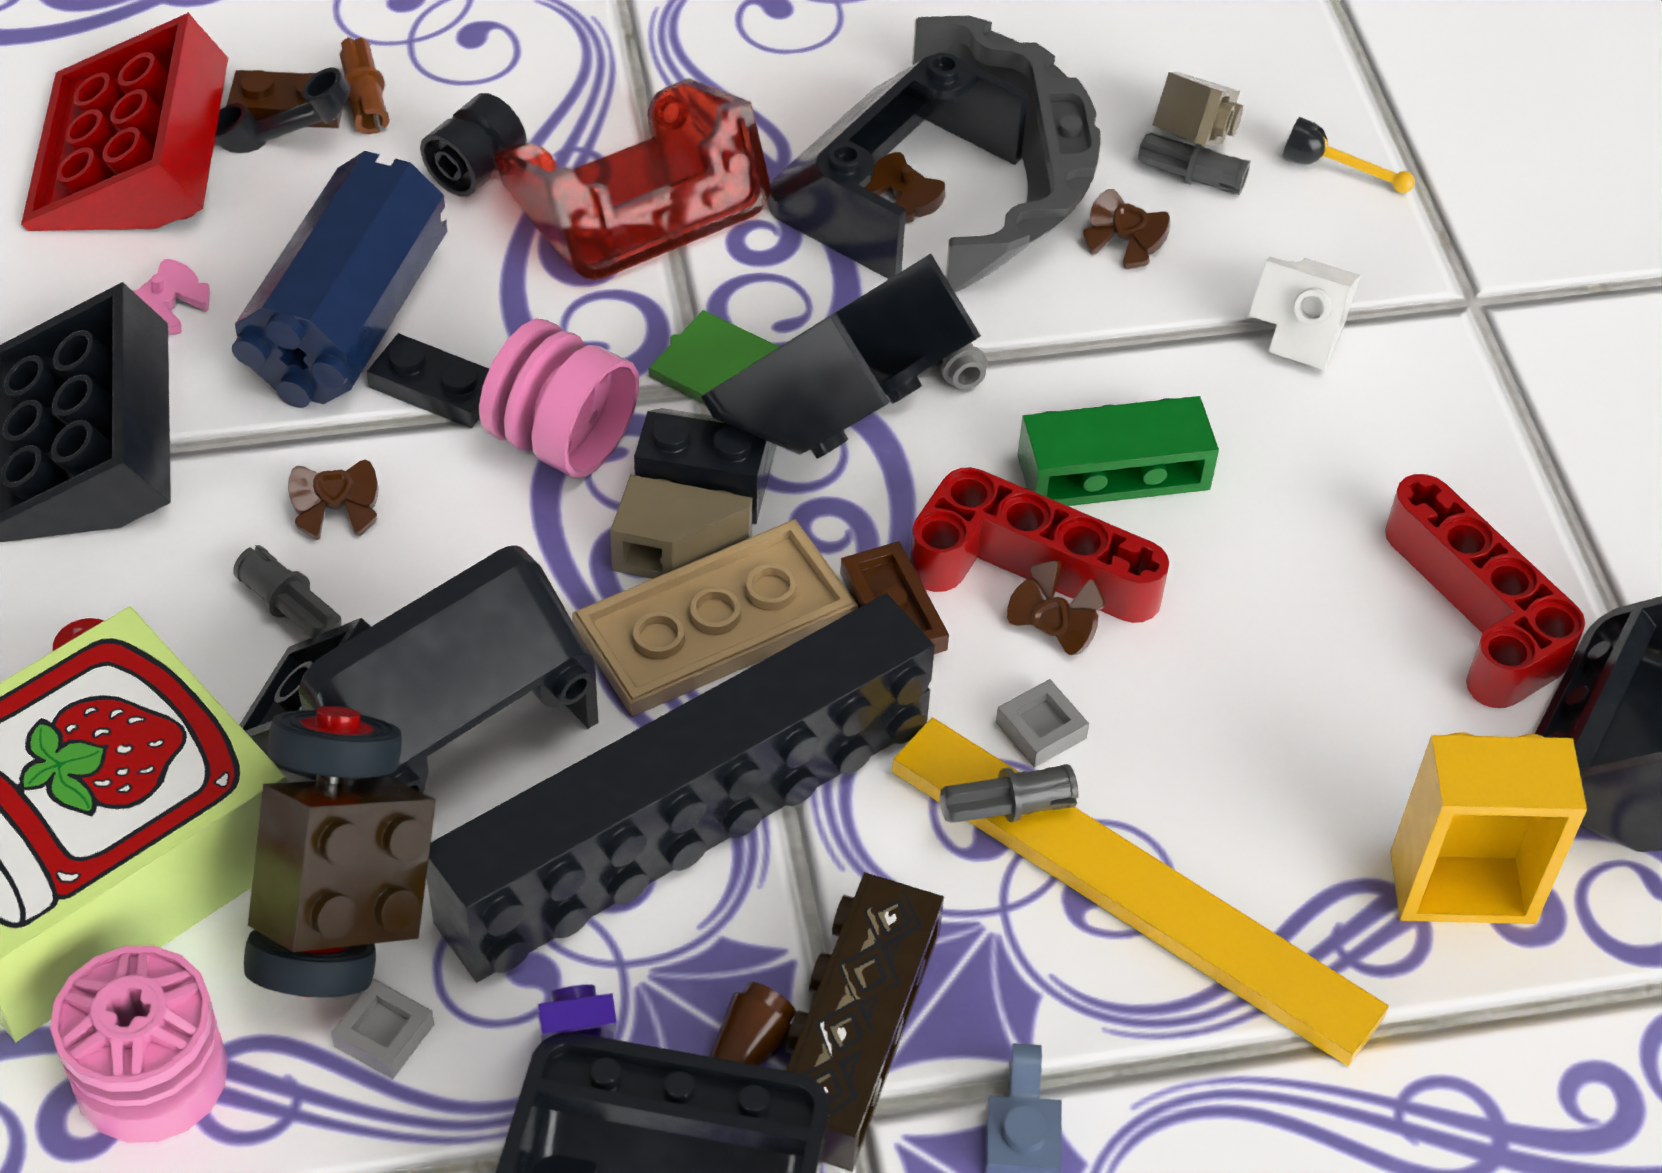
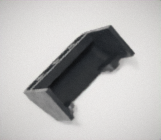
(825, 184)
(847, 363)
(460, 659)
(1615, 718)
(660, 1110)

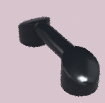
(325, 97)

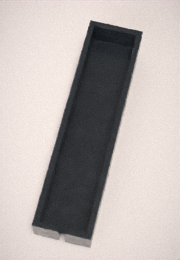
(678, 787)

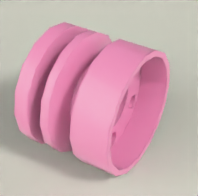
(559, 397)
(140, 1043)

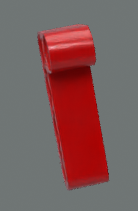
(1016, 528)
(1522, 615)

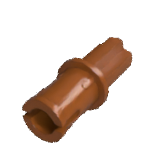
(365, 85)

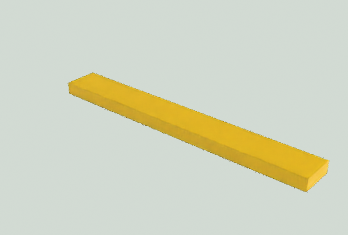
(1159, 902)

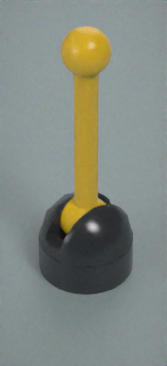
(1309, 144)

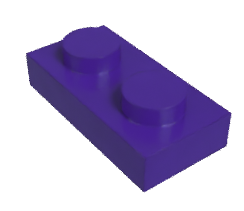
(578, 1011)

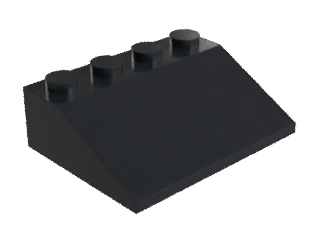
(85, 419)

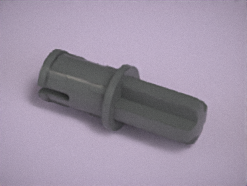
(1194, 162)
(285, 591)
(1011, 794)

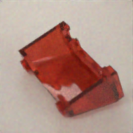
(648, 199)

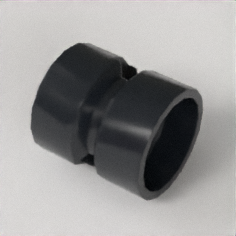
(463, 147)

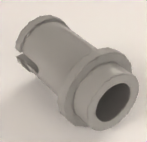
(965, 367)

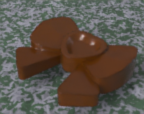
(911, 190)
(1142, 229)
(314, 491)
(1035, 605)

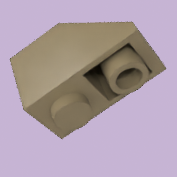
(1198, 109)
(674, 524)

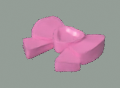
(173, 282)

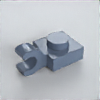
(1022, 1128)

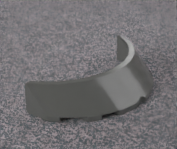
(1057, 146)

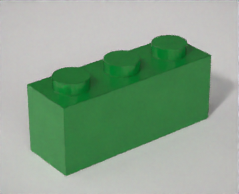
(1118, 451)

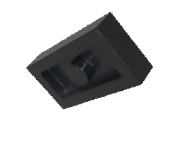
(429, 379)

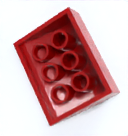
(130, 134)

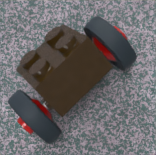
(335, 855)

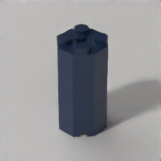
(341, 280)

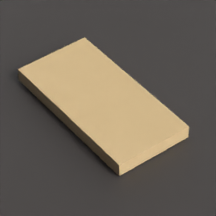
(712, 616)

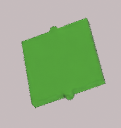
(707, 355)

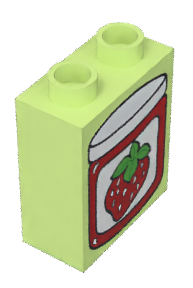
(117, 809)

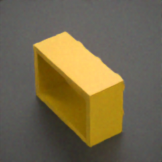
(1486, 828)

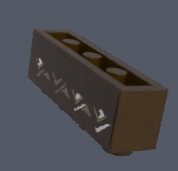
(863, 1003)

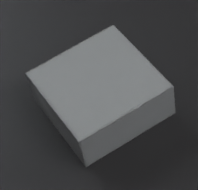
(1042, 722)
(382, 1028)

